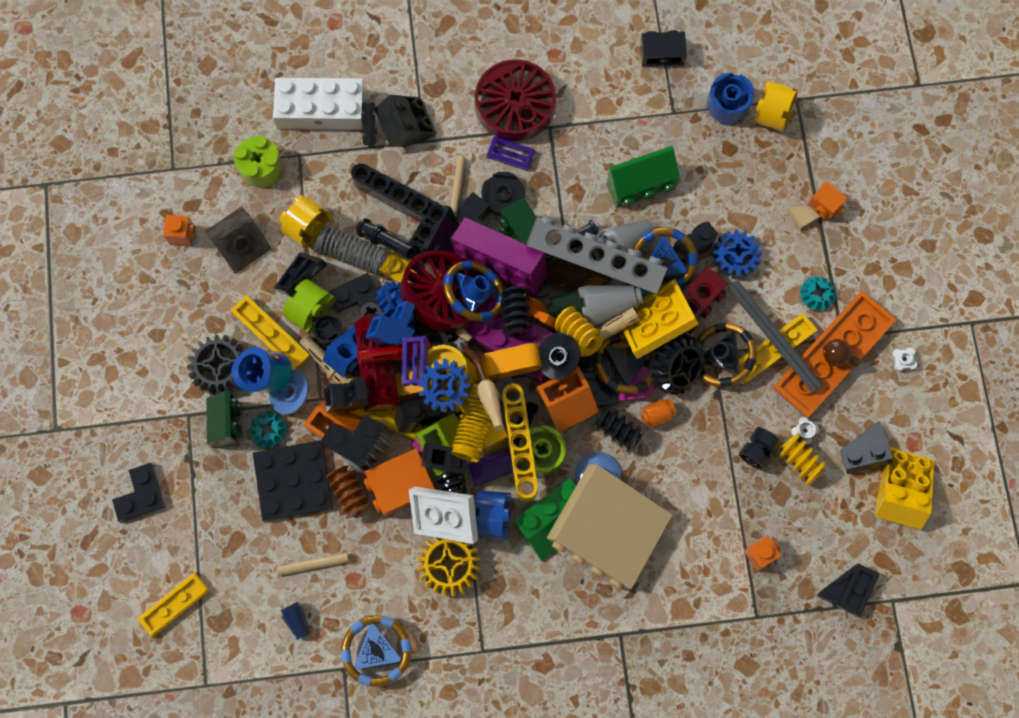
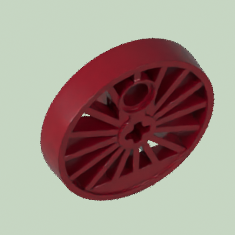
(516, 101)
(429, 287)

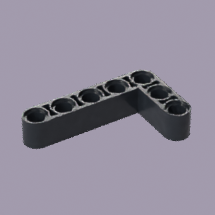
(405, 205)

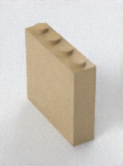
(609, 527)

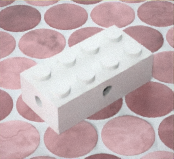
(318, 103)

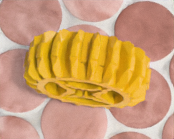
(437, 565)

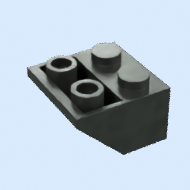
(404, 120)

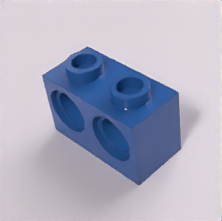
(342, 353)

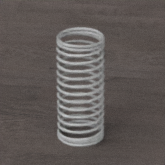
(375, 266)

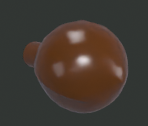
(839, 353)

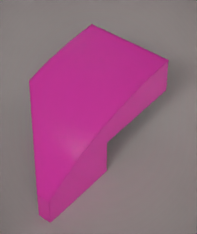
(641, 376)

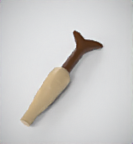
(486, 389)

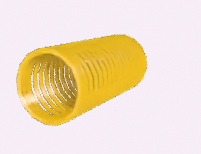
(465, 450)

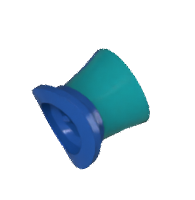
(259, 370)

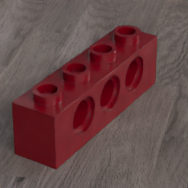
(710, 284)
(379, 375)

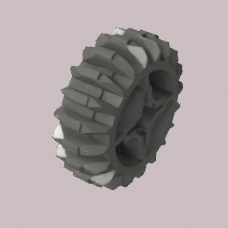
(199, 364)

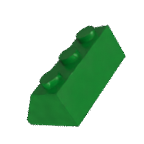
(643, 177)
(540, 518)

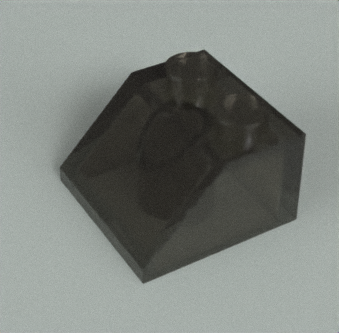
(238, 239)

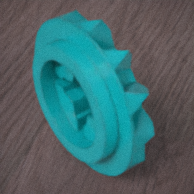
(813, 301)
(270, 439)

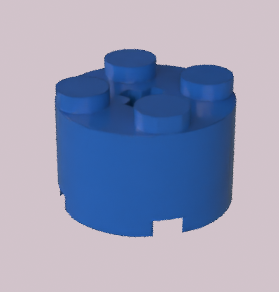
(730, 98)
(493, 514)

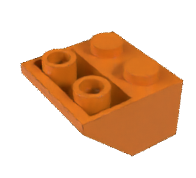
(567, 400)
(320, 421)

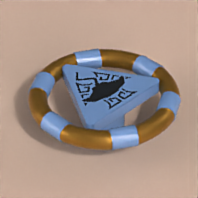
(376, 651)

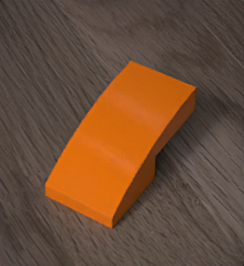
(537, 311)

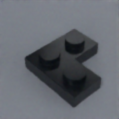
(357, 291)
(353, 446)
(144, 499)

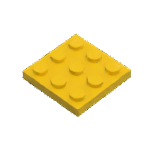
(661, 319)

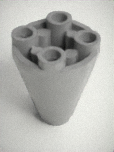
(626, 236)
(608, 301)

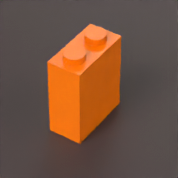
(394, 479)

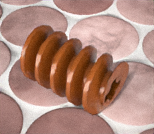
(347, 492)

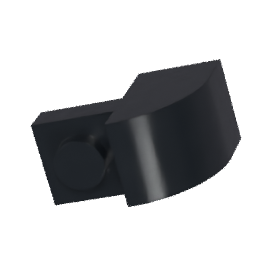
(474, 209)
(346, 396)
(440, 458)

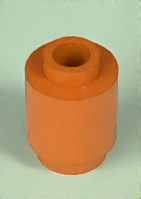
(658, 413)

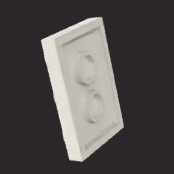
(443, 514)

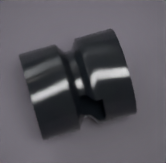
(327, 329)
(761, 446)

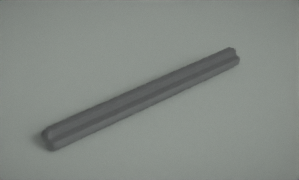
(775, 336)

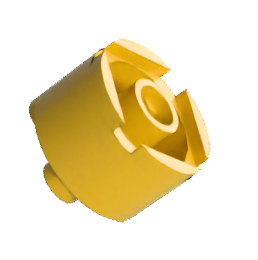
(776, 106)
(304, 221)

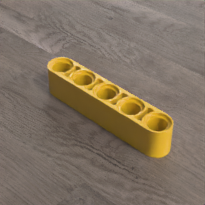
(520, 431)

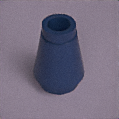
(295, 620)

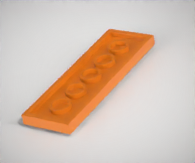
(861, 327)

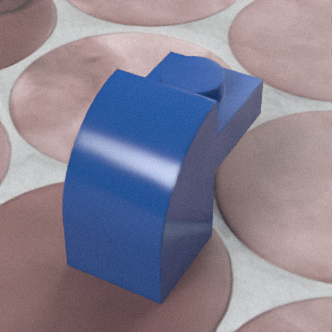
(390, 331)

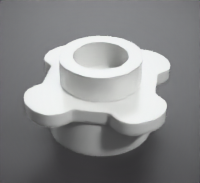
(899, 363)
(804, 423)

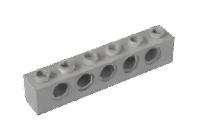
(650, 280)

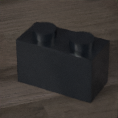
(663, 48)

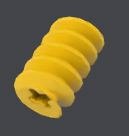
(584, 333)
(802, 459)

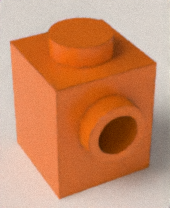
(828, 201)
(179, 230)
(763, 552)

